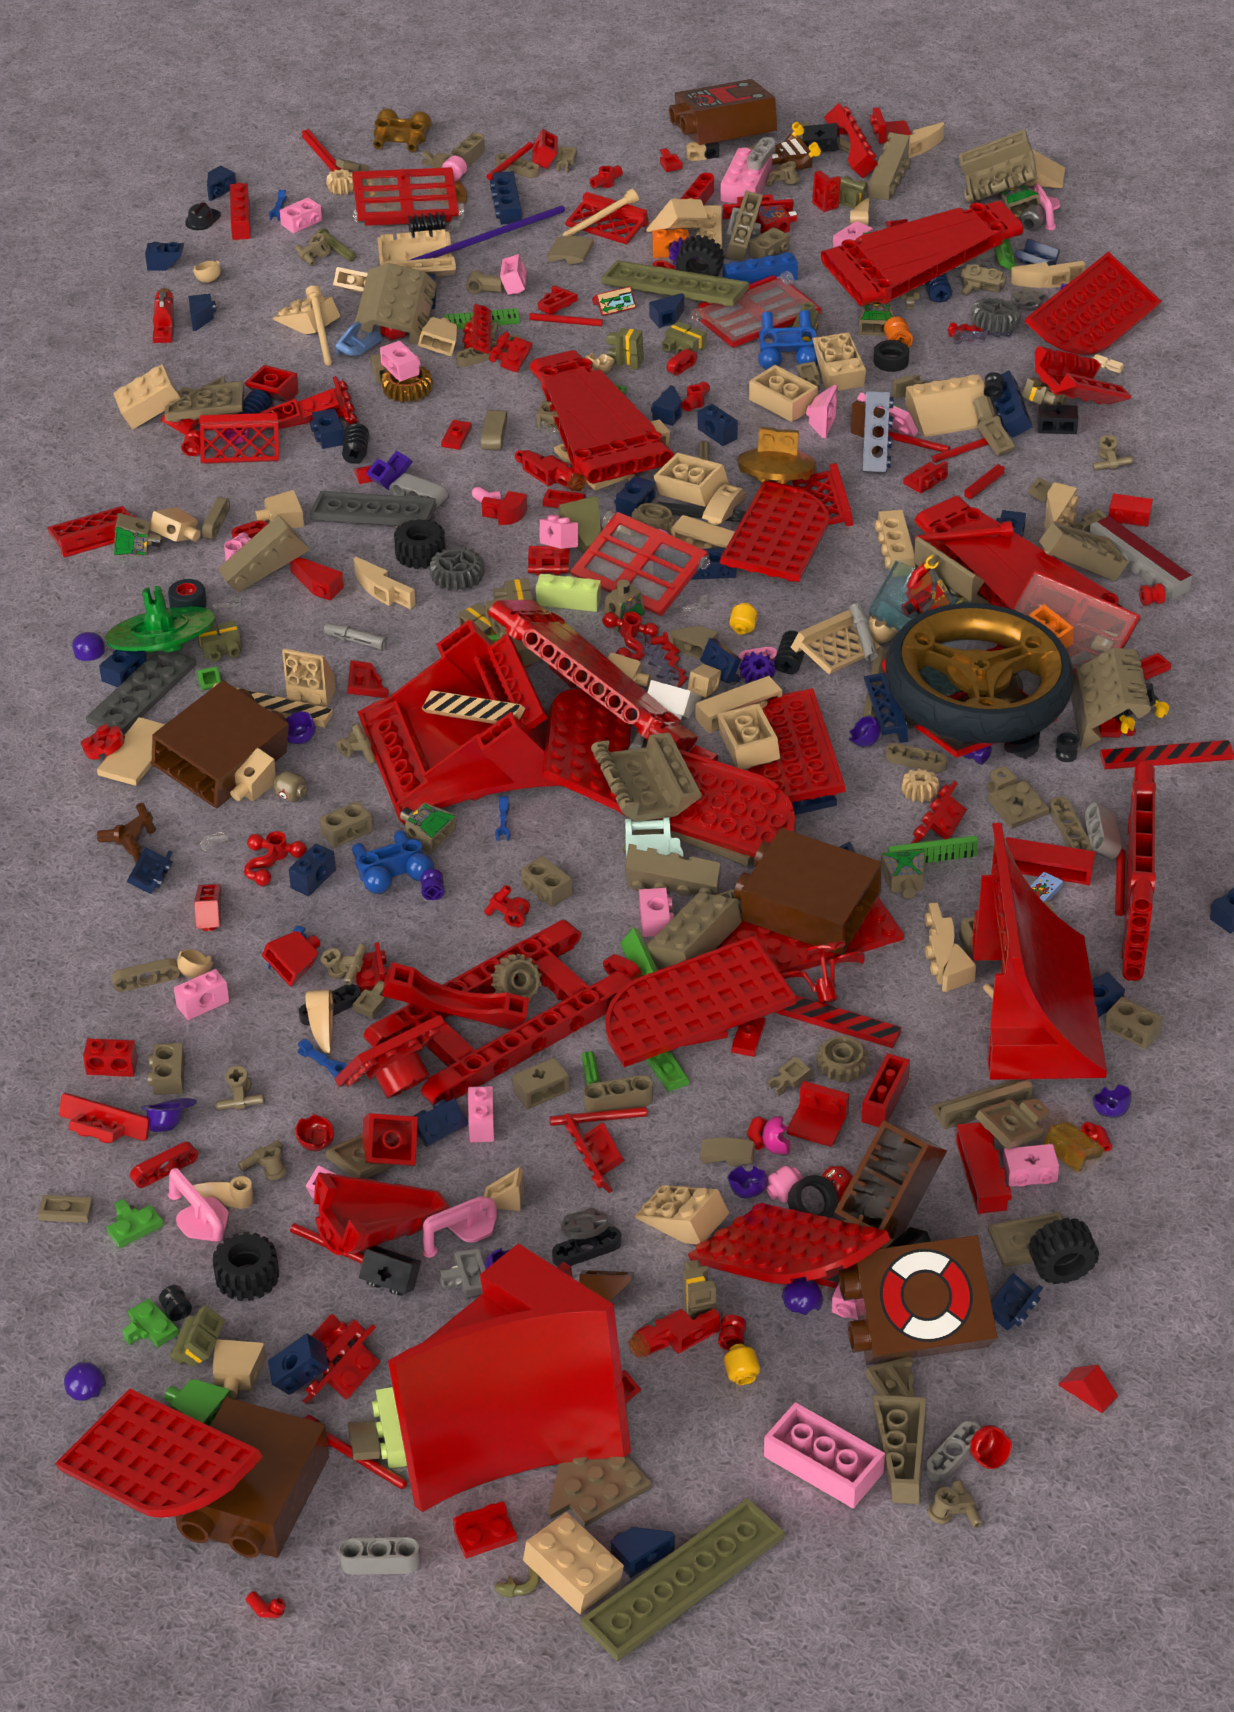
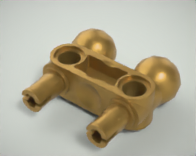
(392, 129)

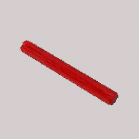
(321, 151)

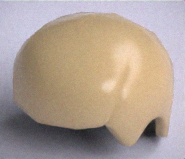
(207, 271)
(603, 362)
(880, 631)
(193, 963)

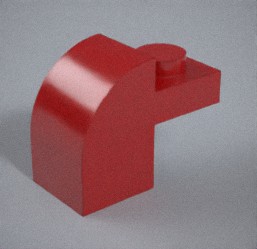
(508, 510)

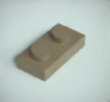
(996, 436)
(65, 1208)

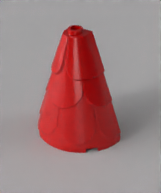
(370, 1212)

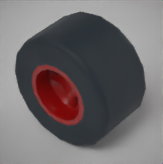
(187, 593)

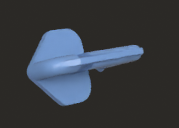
(352, 345)

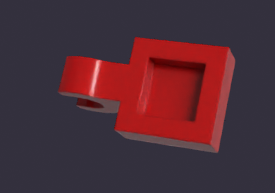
(670, 162)

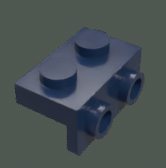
(1037, 253)
(723, 659)
(149, 870)
(440, 1121)
(1013, 1300)

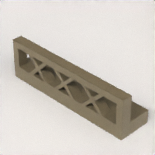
(964, 1108)

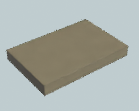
(1013, 1237)

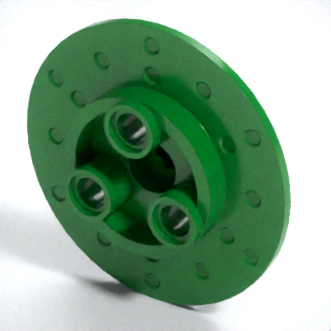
(160, 626)

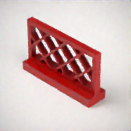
(626, 214)
(239, 421)
(836, 495)
(86, 537)

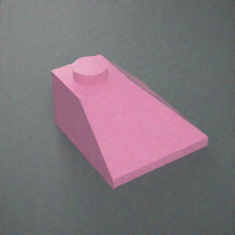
(823, 411)

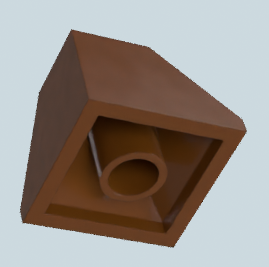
(605, 1283)

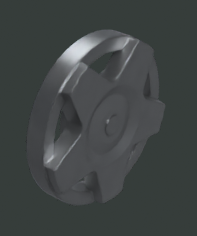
(1028, 299)
(584, 1223)

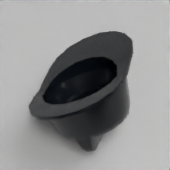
(201, 217)
(1024, 747)

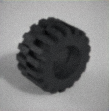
(702, 248)
(418, 542)
(1063, 1251)
(245, 1281)

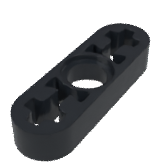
(342, 997)
(572, 1259)

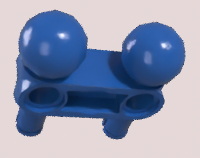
(786, 341)
(382, 864)

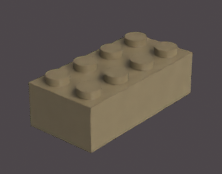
(695, 929)

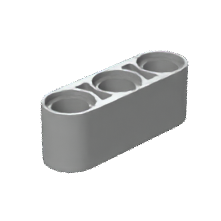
(416, 487)
(1103, 831)
(379, 1555)

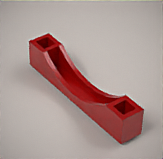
(861, 156)
(412, 987)

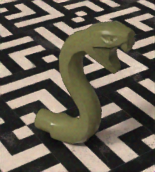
(511, 1589)

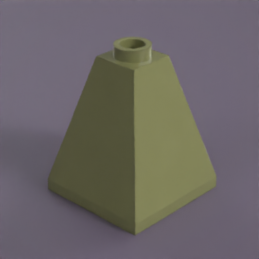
(587, 516)

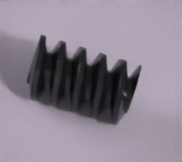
(428, 224)
(355, 443)
(787, 659)

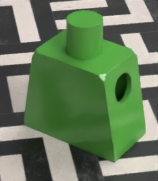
(197, 1400)

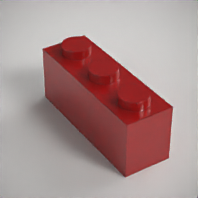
(885, 1090)

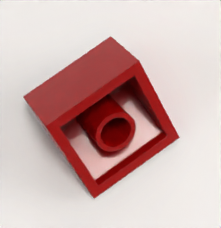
(275, 382)
(390, 1139)

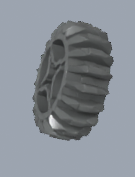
(995, 315)
(457, 568)

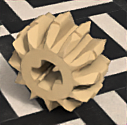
(340, 182)
(920, 785)

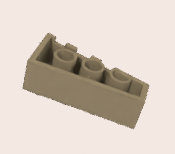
(890, 167)
(1084, 550)

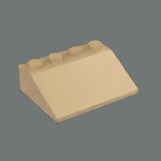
(944, 404)

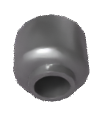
(1033, 217)

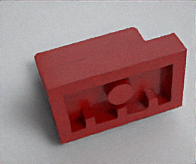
(819, 1114)

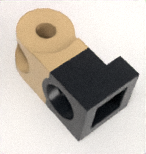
(702, 152)

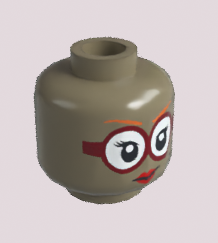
(290, 786)

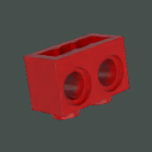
(110, 1057)

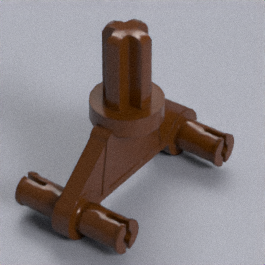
(129, 834)

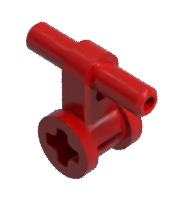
(508, 906)

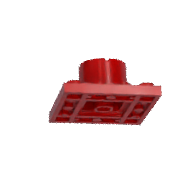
(394, 1061)

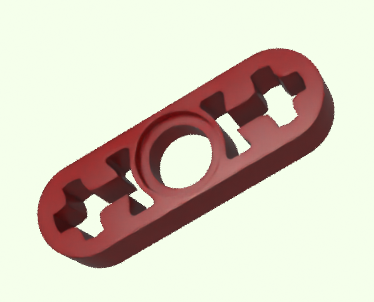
(150, 1170)

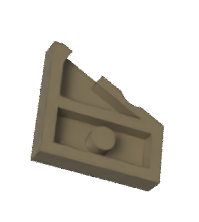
(892, 1378)

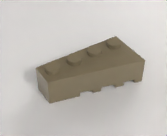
(263, 554)
(671, 871)
(901, 1437)

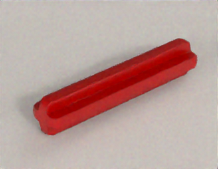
(984, 481)

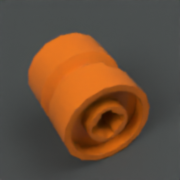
(897, 329)

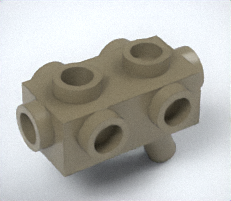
(982, 278)

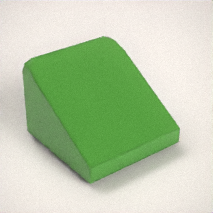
(208, 677)

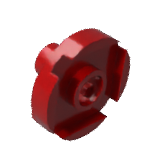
(105, 740)

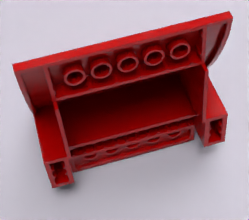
(455, 758)
(1044, 996)
(511, 1382)

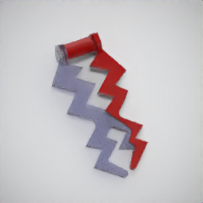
(957, 333)
(650, 650)

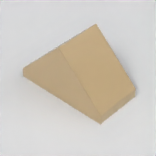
(959, 970)
(508, 1191)

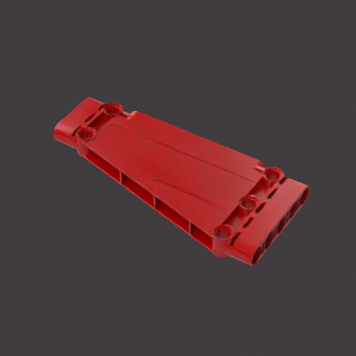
(912, 253)
(596, 421)
(998, 560)
(588, 668)
(1140, 872)

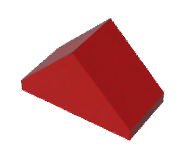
(1090, 1386)

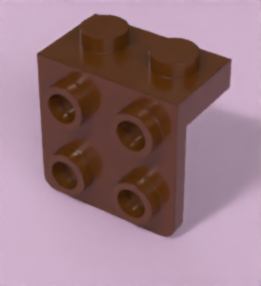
(858, 422)

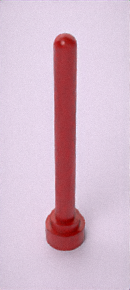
(1004, 529)
(370, 1464)

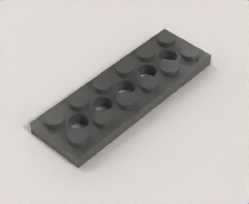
(371, 508)
(150, 690)

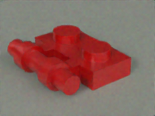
(516, 354)
(548, 560)

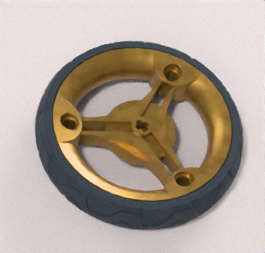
(979, 672)

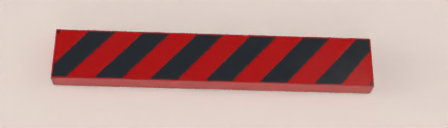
(1167, 754)
(843, 1021)

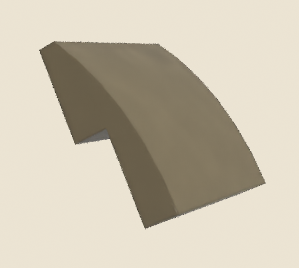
(571, 248)

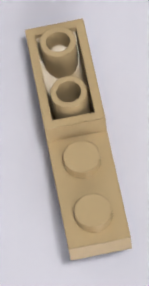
(925, 139)
(1045, 276)
(723, 503)
(376, 582)
(940, 940)

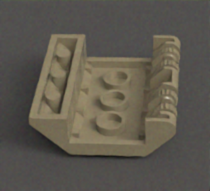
(998, 166)
(396, 299)
(955, 576)
(1107, 689)
(648, 780)

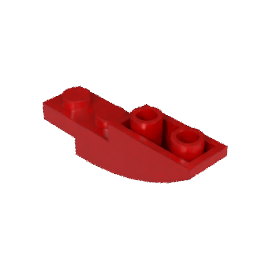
(298, 413)

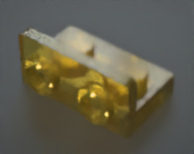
(1072, 1145)

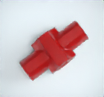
(606, 176)
(695, 396)

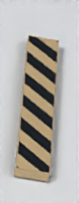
(287, 707)
(470, 707)

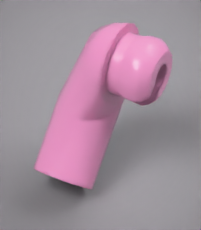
(479, 493)

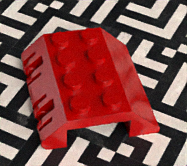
(1075, 376)

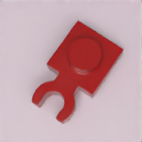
(1112, 729)

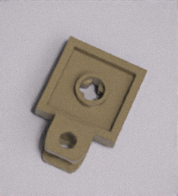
(1005, 792)
(1012, 1123)

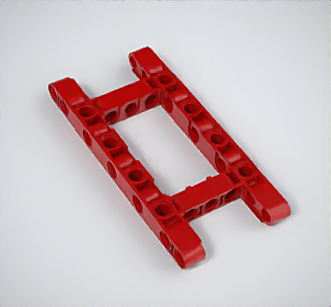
(473, 1067)

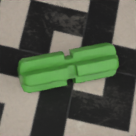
(590, 1068)

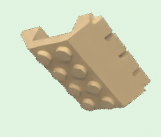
(406, 248)

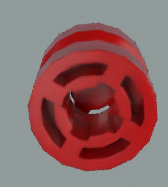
(191, 444)
(1152, 594)
(732, 1331)

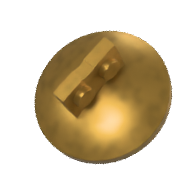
(777, 457)

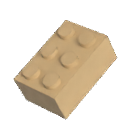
(782, 392)
(146, 396)
(690, 479)
(748, 736)
(573, 1563)

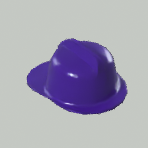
(167, 1114)

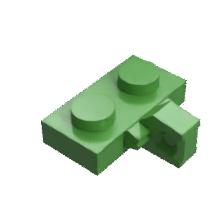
(133, 1223)
(149, 1323)

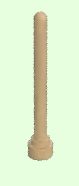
(629, 198)
(313, 294)

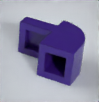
(387, 473)

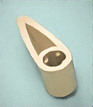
(861, 212)
(320, 1014)
(233, 1194)

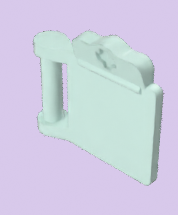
(661, 842)

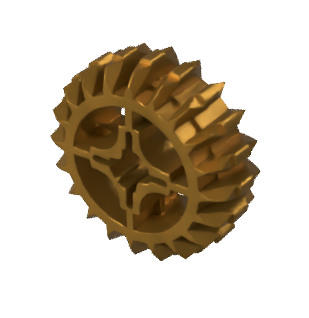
(409, 389)

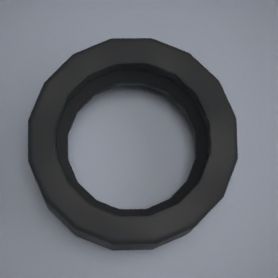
(891, 347)
(823, 1185)

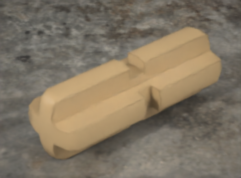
(1111, 365)

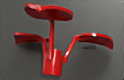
(826, 986)

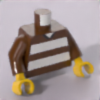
(795, 150)

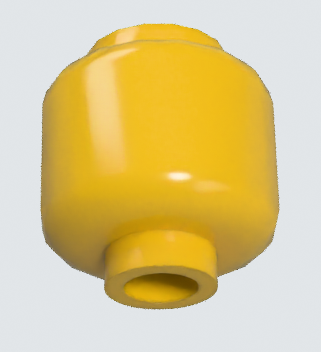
(744, 618)
(741, 1364)

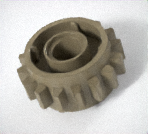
(654, 516)
(527, 976)
(842, 1059)

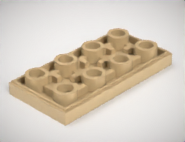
(135, 755)

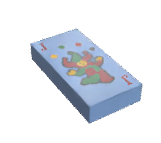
(1046, 886)

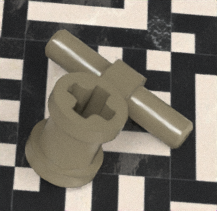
(783, 172)
(314, 249)
(1108, 452)
(354, 742)
(340, 965)
(240, 1089)
(269, 1158)
(953, 1502)

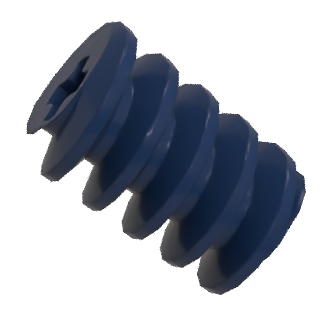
(939, 288)
(256, 402)

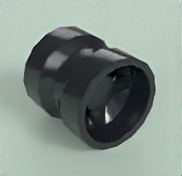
(993, 385)
(1067, 747)
(172, 1299)

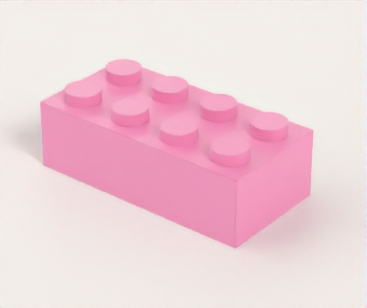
(741, 178)
(824, 1455)

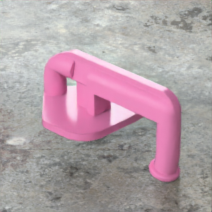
(1048, 204)
(205, 1216)
(464, 1220)

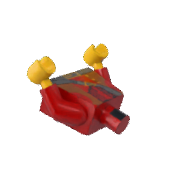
(925, 589)

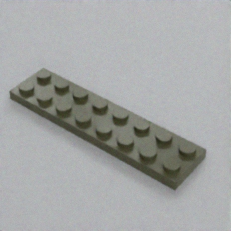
(674, 282)
(682, 1579)

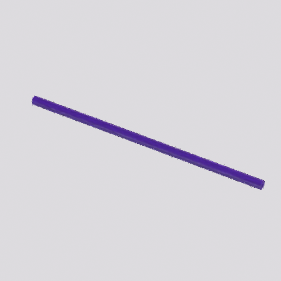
(490, 234)

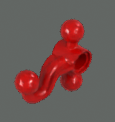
(629, 628)
(277, 850)

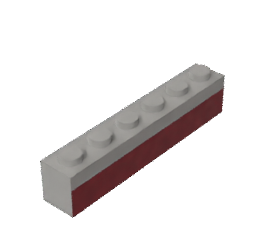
(1144, 559)

